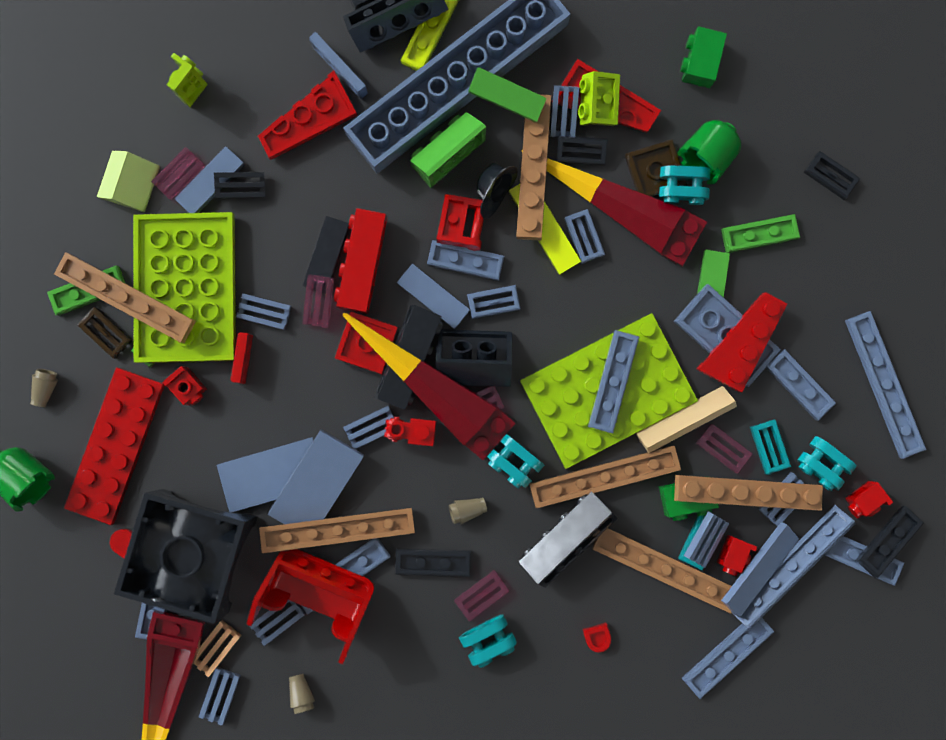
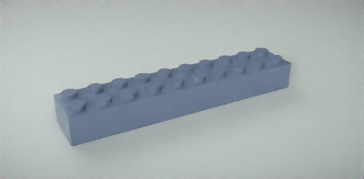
(443, 83)

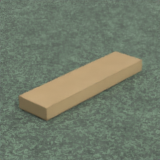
(687, 419)

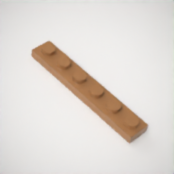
(534, 175)
(125, 297)
(605, 476)
(748, 492)
(336, 530)
(662, 568)

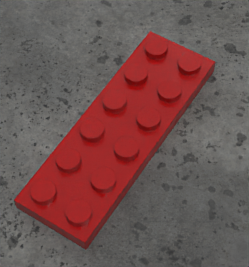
(114, 446)

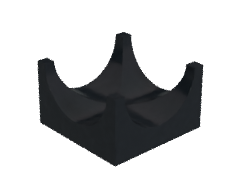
(183, 556)

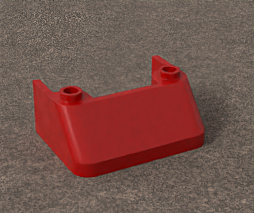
(318, 587)

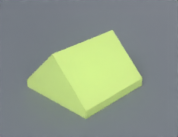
(128, 180)

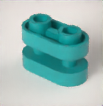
(694, 194)
(499, 462)
(828, 478)
(502, 645)

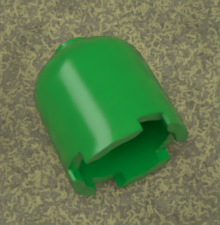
(712, 146)
(22, 478)

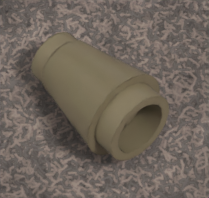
(42, 386)
(465, 510)
(300, 694)

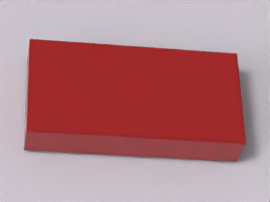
(241, 358)

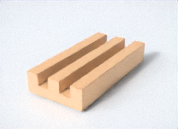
(202, 664)

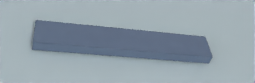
(885, 385)
(798, 563)

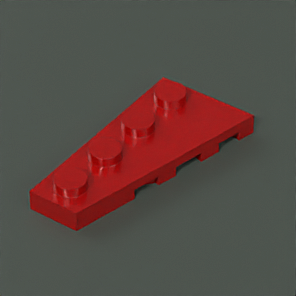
(632, 109)
(312, 116)
(742, 347)

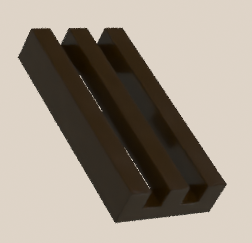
(120, 347)

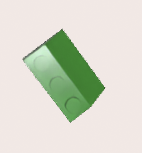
(448, 148)

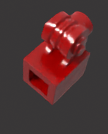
(417, 431)

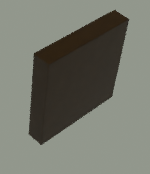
(646, 165)

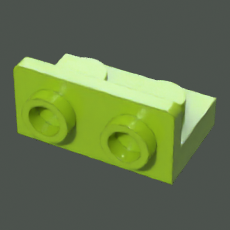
(187, 80)
(599, 98)

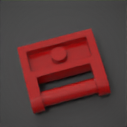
(454, 220)

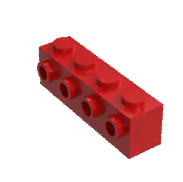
(361, 261)

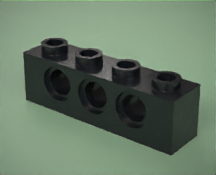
(382, 14)

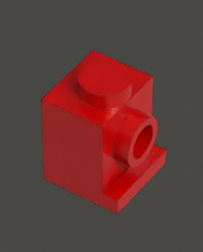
(195, 387)
(867, 499)
(735, 555)

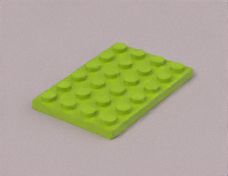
(191, 268)
(568, 388)

